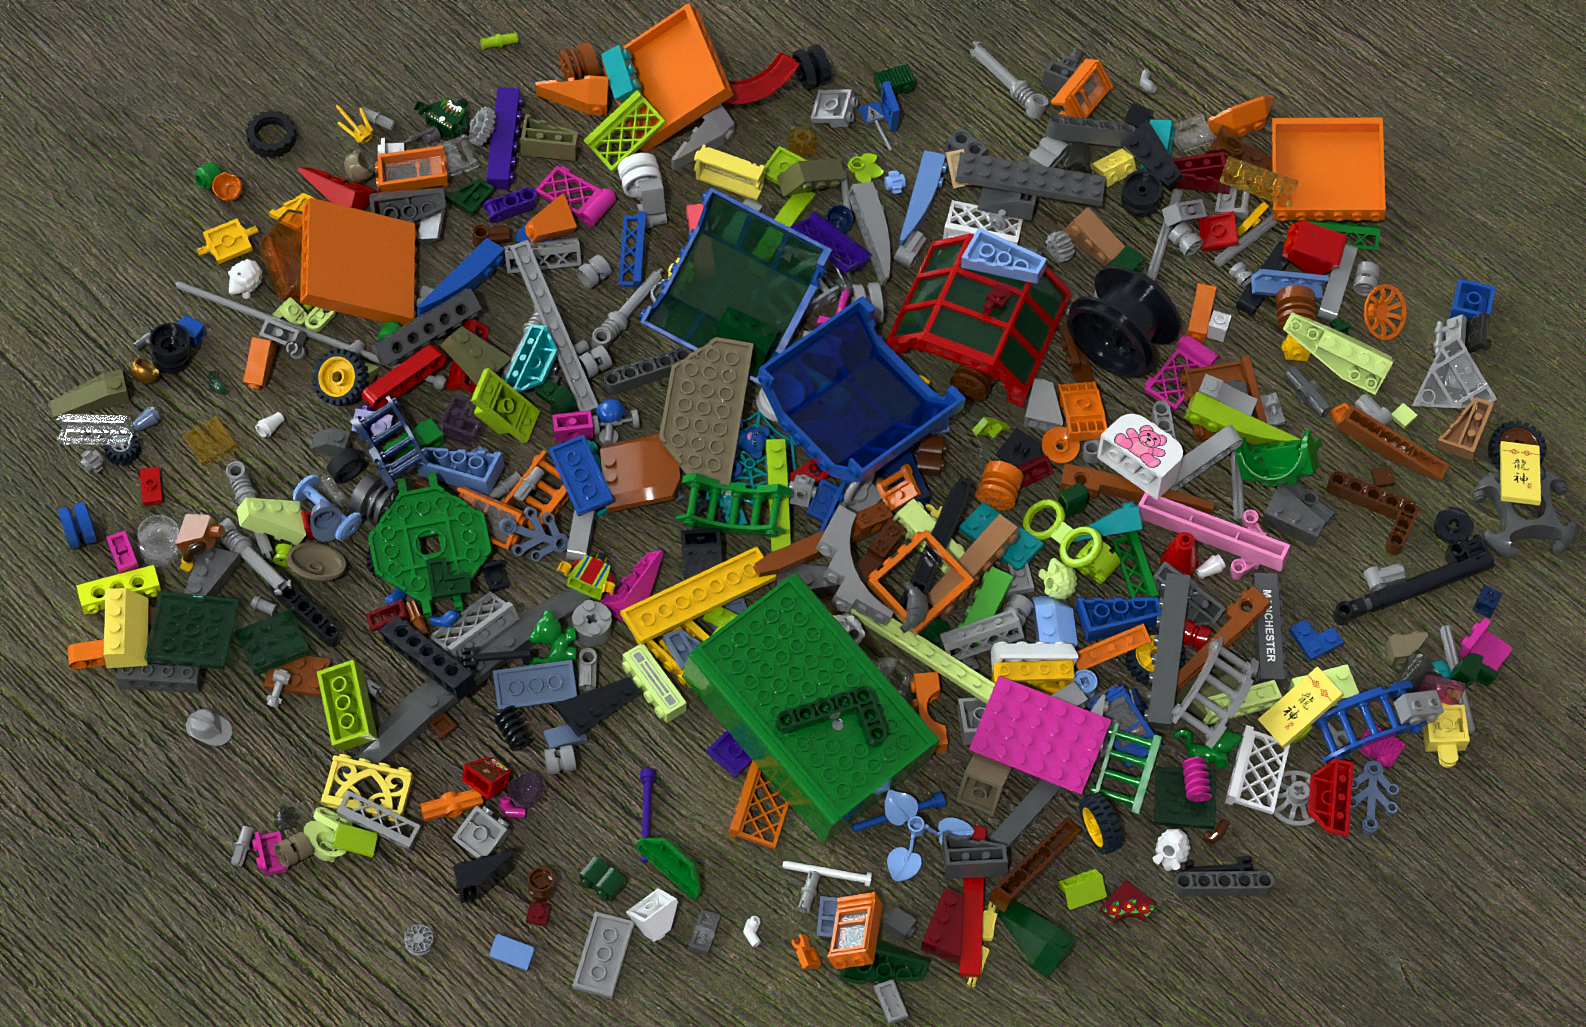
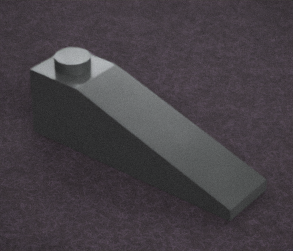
(408, 204)

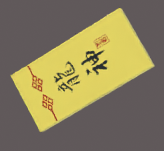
(1520, 473)
(1300, 707)

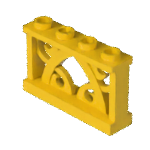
(1039, 675)

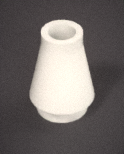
(268, 425)
(1211, 566)

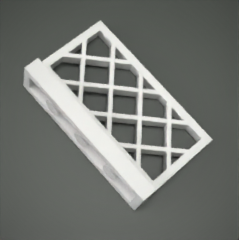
(954, 230)
(1240, 770)

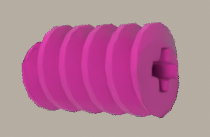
(1196, 779)

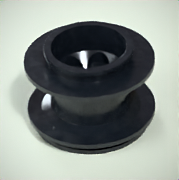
(1123, 322)

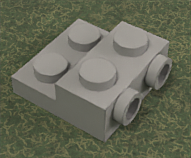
(834, 107)
(482, 832)

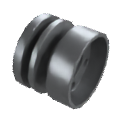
(372, 498)

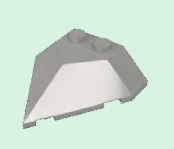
(1453, 379)

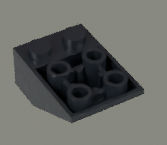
(700, 550)
(479, 876)

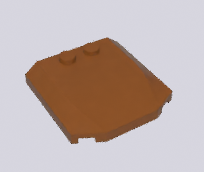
(639, 472)

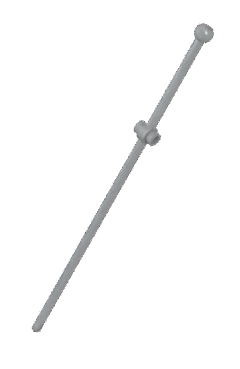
(358, 346)

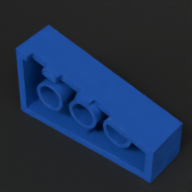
(1109, 617)

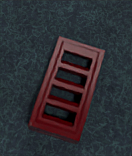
(386, 610)

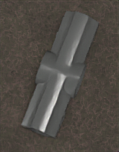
(1308, 391)
(1317, 506)

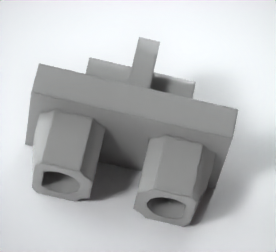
(1272, 410)

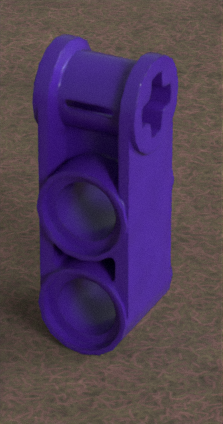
(502, 205)

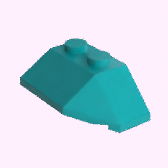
(532, 359)

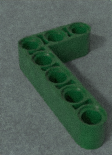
(837, 711)

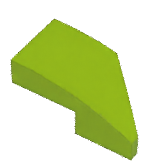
(990, 427)

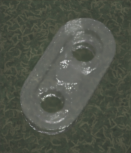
(329, 487)

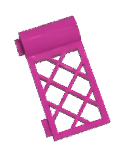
(593, 206)
(1192, 352)

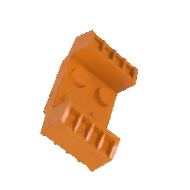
(1082, 411)

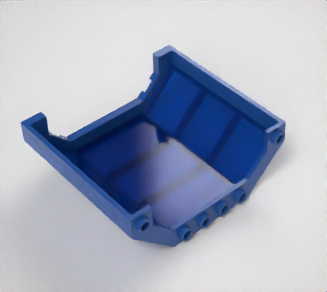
(852, 396)

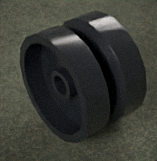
(813, 66)
(1141, 193)

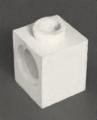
(1218, 326)

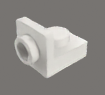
(389, 147)

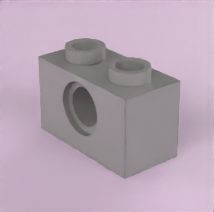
(1184, 212)

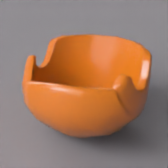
(227, 187)

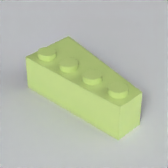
(916, 519)

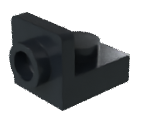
(495, 575)

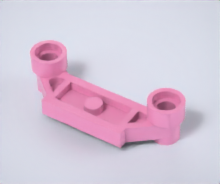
(1242, 566)

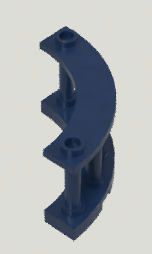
(390, 471)

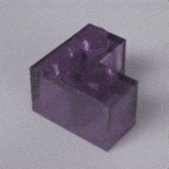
(457, 423)

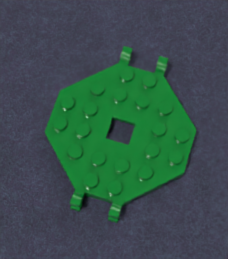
(424, 514)

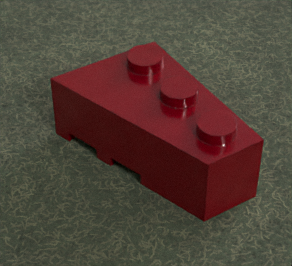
(1202, 173)
(945, 928)

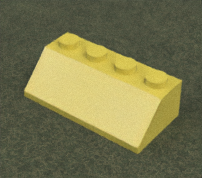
(125, 628)

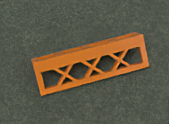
(1112, 647)

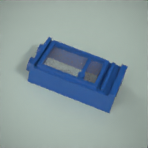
(1123, 711)

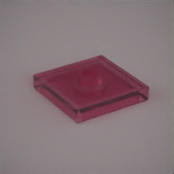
(1448, 690)

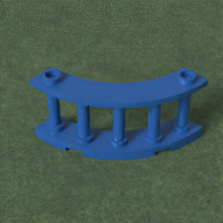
(1361, 702)

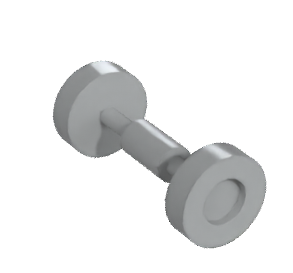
(634, 419)

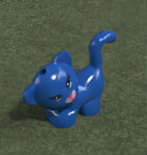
(752, 442)

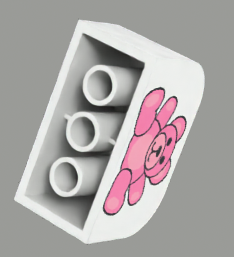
(1141, 453)

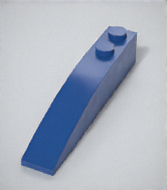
(466, 275)

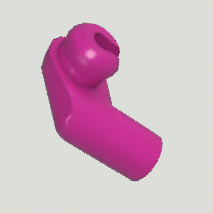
(509, 809)

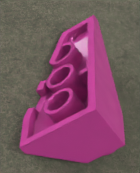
(635, 586)

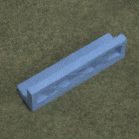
(1271, 281)

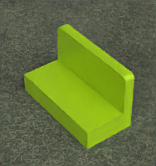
(1083, 888)

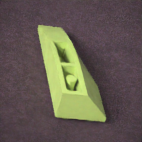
(1341, 353)

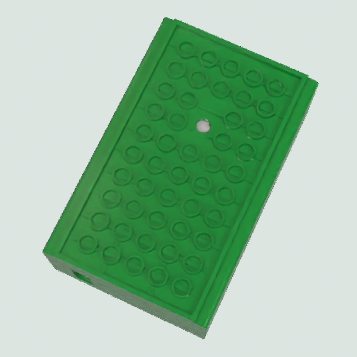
(792, 654)

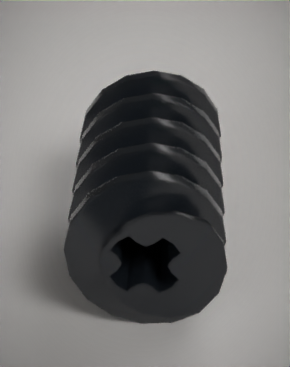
(511, 728)

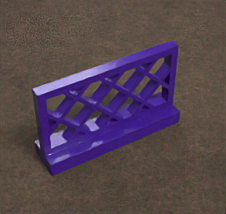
(830, 236)

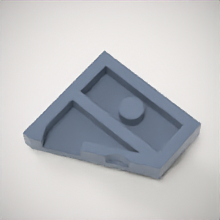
(680, 645)

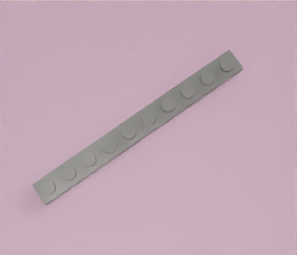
(551, 319)

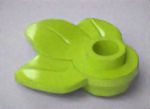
(867, 167)

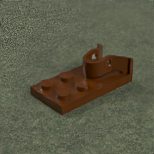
(1235, 148)

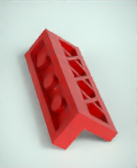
(457, 375)

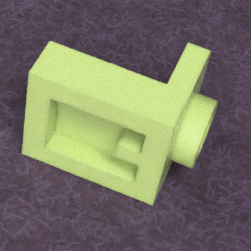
(289, 310)

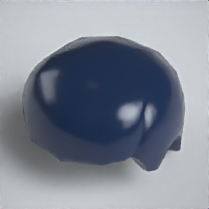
(840, 217)

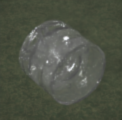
(157, 540)

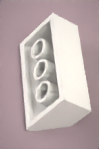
(1025, 652)

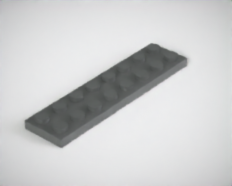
(1030, 179)

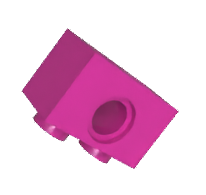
(572, 425)

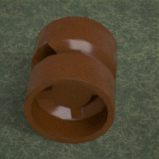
(541, 884)

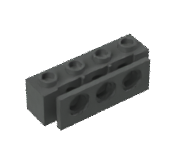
(160, 678)

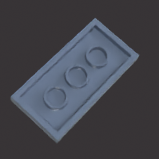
(534, 684)

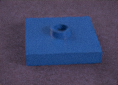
(890, 106)

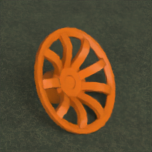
(1380, 312)

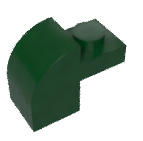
(558, 397)
(1471, 670)

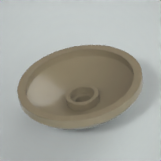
(316, 561)

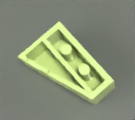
(273, 517)
(1340, 677)

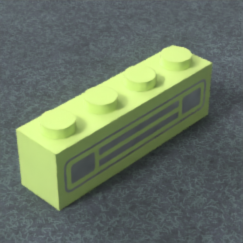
(654, 683)

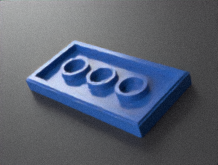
(581, 475)

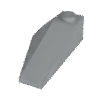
(713, 133)

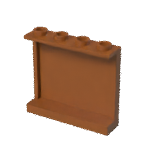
(1239, 370)

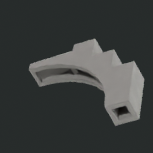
(841, 570)

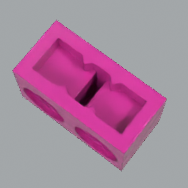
(122, 552)

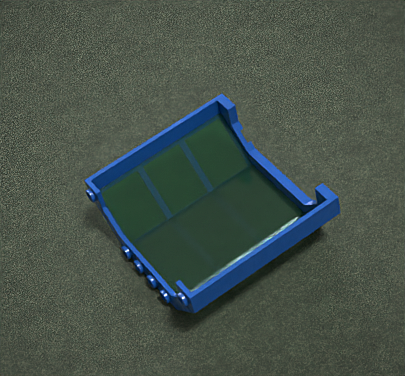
(740, 263)

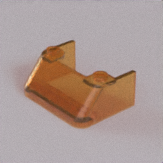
(282, 254)

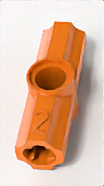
(451, 804)

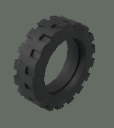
(274, 149)

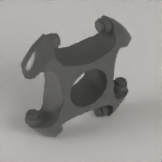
(1517, 528)

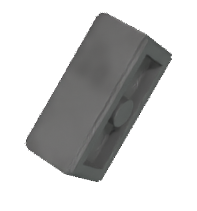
(431, 227)

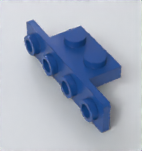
(823, 504)

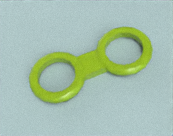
(1063, 533)

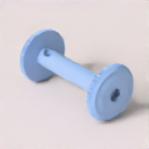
(307, 489)

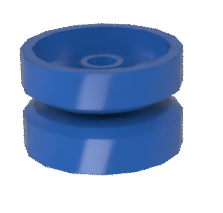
(80, 524)

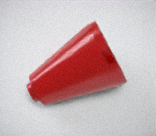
(1181, 553)

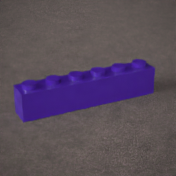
(503, 138)

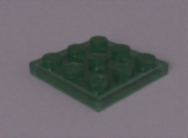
(272, 642)
(1172, 805)

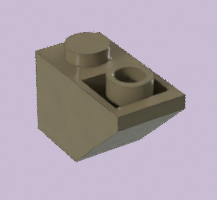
(1402, 646)

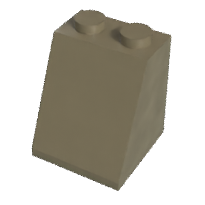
(983, 784)

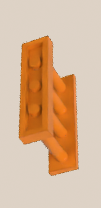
(559, 496)

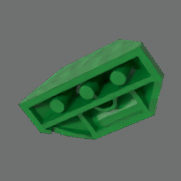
(673, 863)

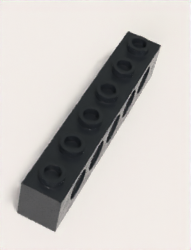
(428, 657)

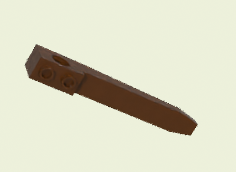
(878, 551)

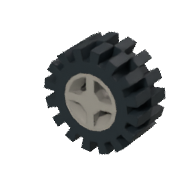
(127, 453)

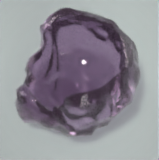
(526, 790)

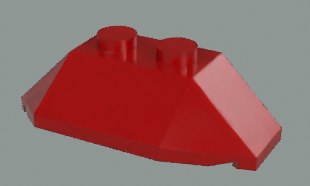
(1331, 796)

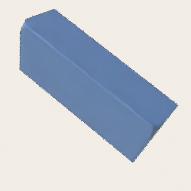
(512, 952)

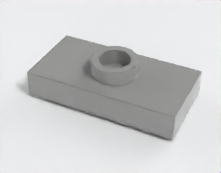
(891, 1002)

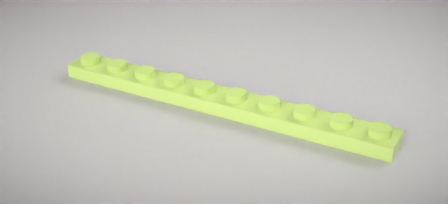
(931, 656)

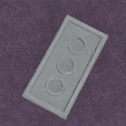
(603, 955)

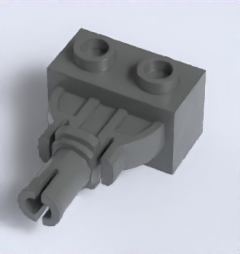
(1060, 72)

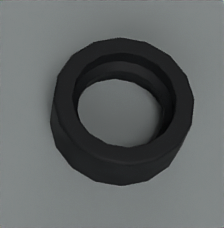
(345, 465)

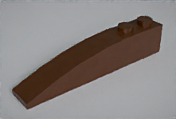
(1034, 865)

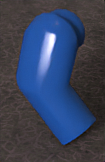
(395, 596)

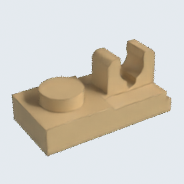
(952, 160)

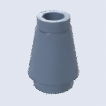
(146, 419)

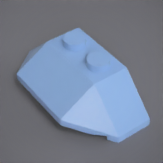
(1053, 621)

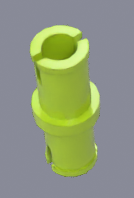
(499, 40)

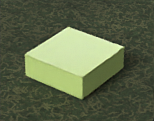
(1404, 416)

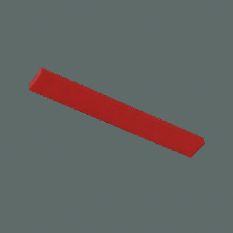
(972, 919)

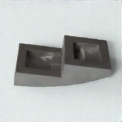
(704, 932)

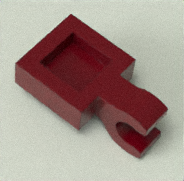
(997, 298)

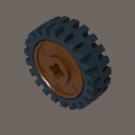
(1517, 434)

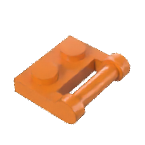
(901, 493)

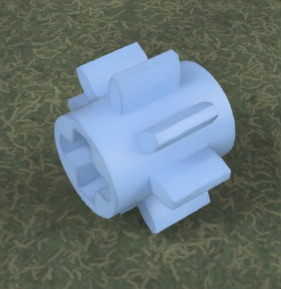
(895, 182)

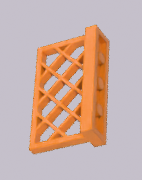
(744, 804)

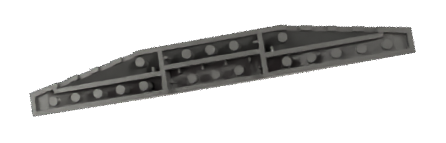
(431, 700)

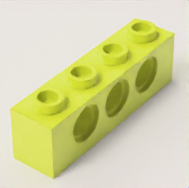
(90, 590)

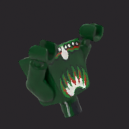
(446, 116)

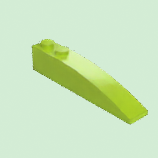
(795, 208)
(1216, 416)
(777, 474)

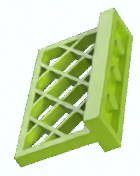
(617, 122)

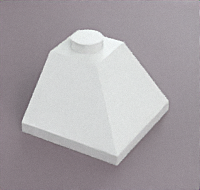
(654, 914)

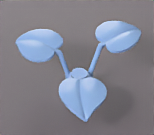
(902, 808)

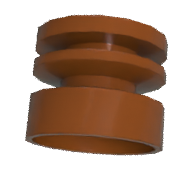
(582, 62)
(1297, 300)

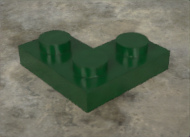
(444, 585)

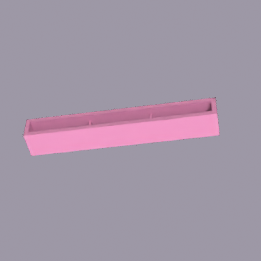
(1215, 532)

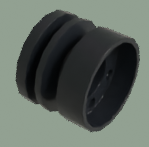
(170, 348)

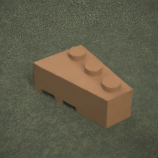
(1094, 237)
(1468, 430)

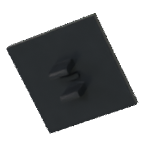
(1019, 448)

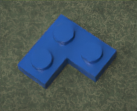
(1313, 644)

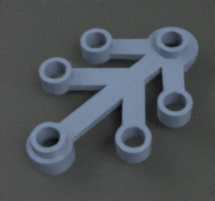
(536, 536)
(1372, 794)

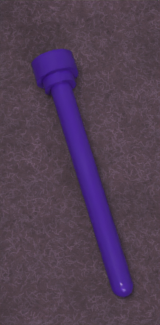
(648, 777)

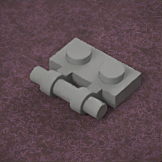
(1454, 327)

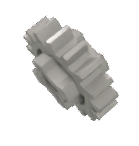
(481, 126)

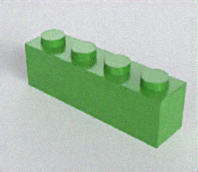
(989, 597)

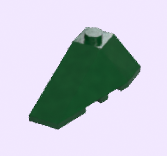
(1038, 938)
(888, 965)

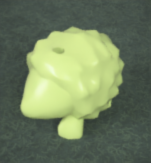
(1059, 580)

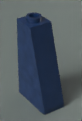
(895, 465)

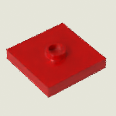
(1218, 231)

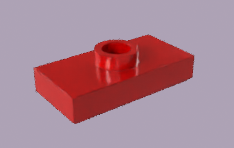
(151, 486)

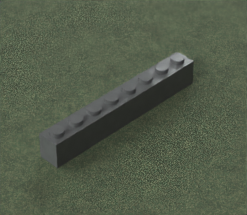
(1169, 651)

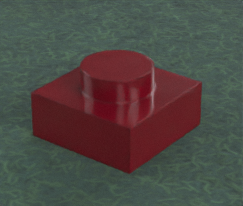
(538, 914)

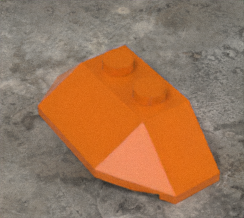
(1243, 117)

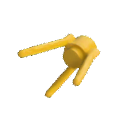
(362, 133)

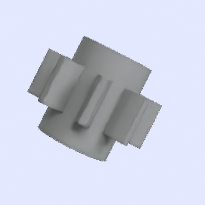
(91, 461)

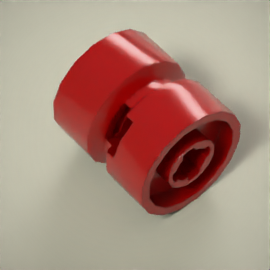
(1195, 634)

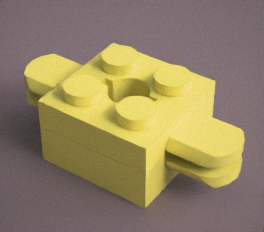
(1447, 734)

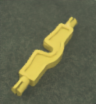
(988, 925)

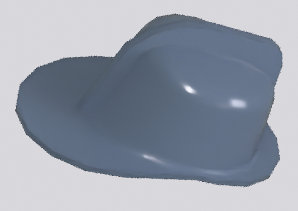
(325, 521)

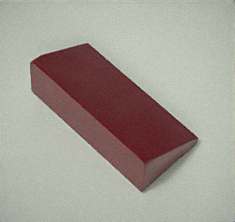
(1035, 470)

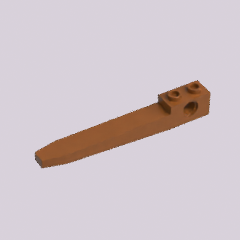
(1117, 486)
(866, 523)
(1237, 625)

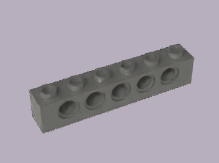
(383, 347)

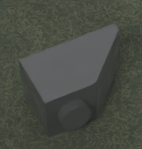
(331, 441)

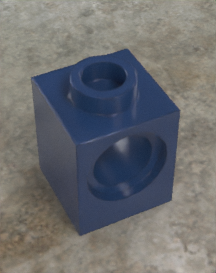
(1487, 601)

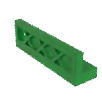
(1353, 228)
(1141, 564)

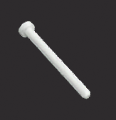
(829, 872)

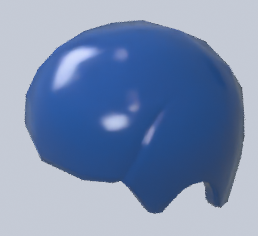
(610, 410)

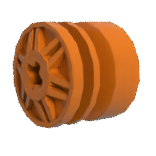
(999, 485)

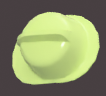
(322, 840)

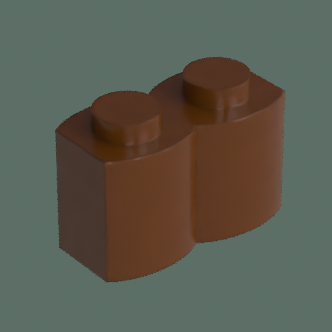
(930, 455)

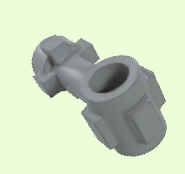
(281, 677)

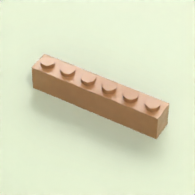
(976, 561)

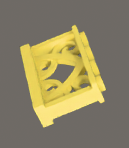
(368, 771)

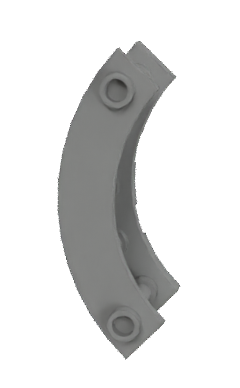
(1235, 696)

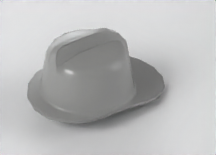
(209, 727)

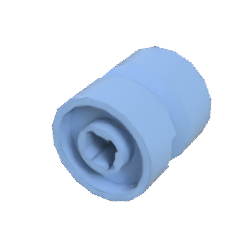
(1086, 681)

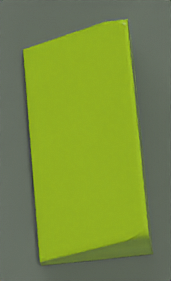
(355, 840)

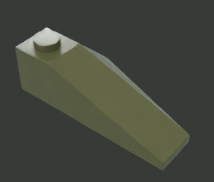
(1196, 708)

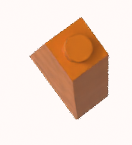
(551, 222)
(1201, 312)
(259, 362)

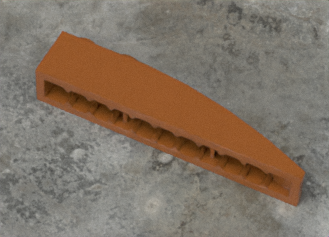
(1390, 443)

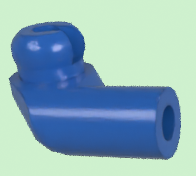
(445, 620)

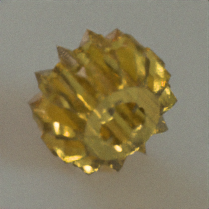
(802, 141)

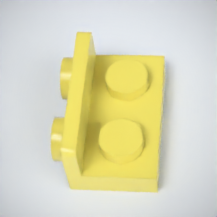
(1115, 166)

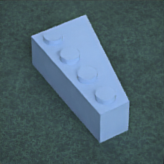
(1002, 258)

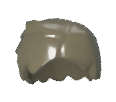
(356, 168)

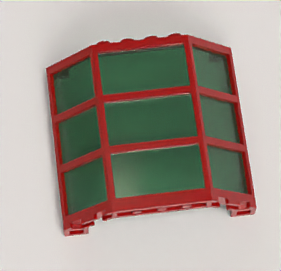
(948, 320)

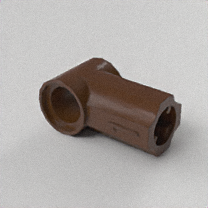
(496, 234)

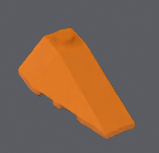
(584, 95)

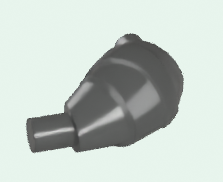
(916, 607)

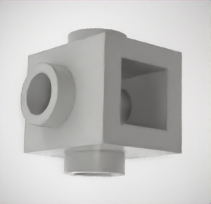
(802, 490)

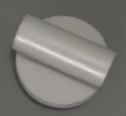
(998, 220)
(608, 435)

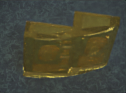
(209, 441)

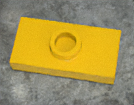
(1253, 219)

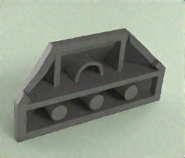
(1202, 605)

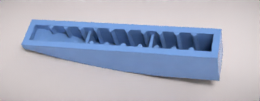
(924, 192)

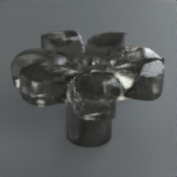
(285, 818)

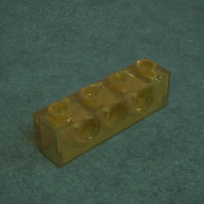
(1258, 181)

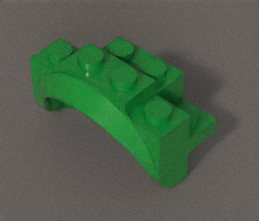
(1282, 460)

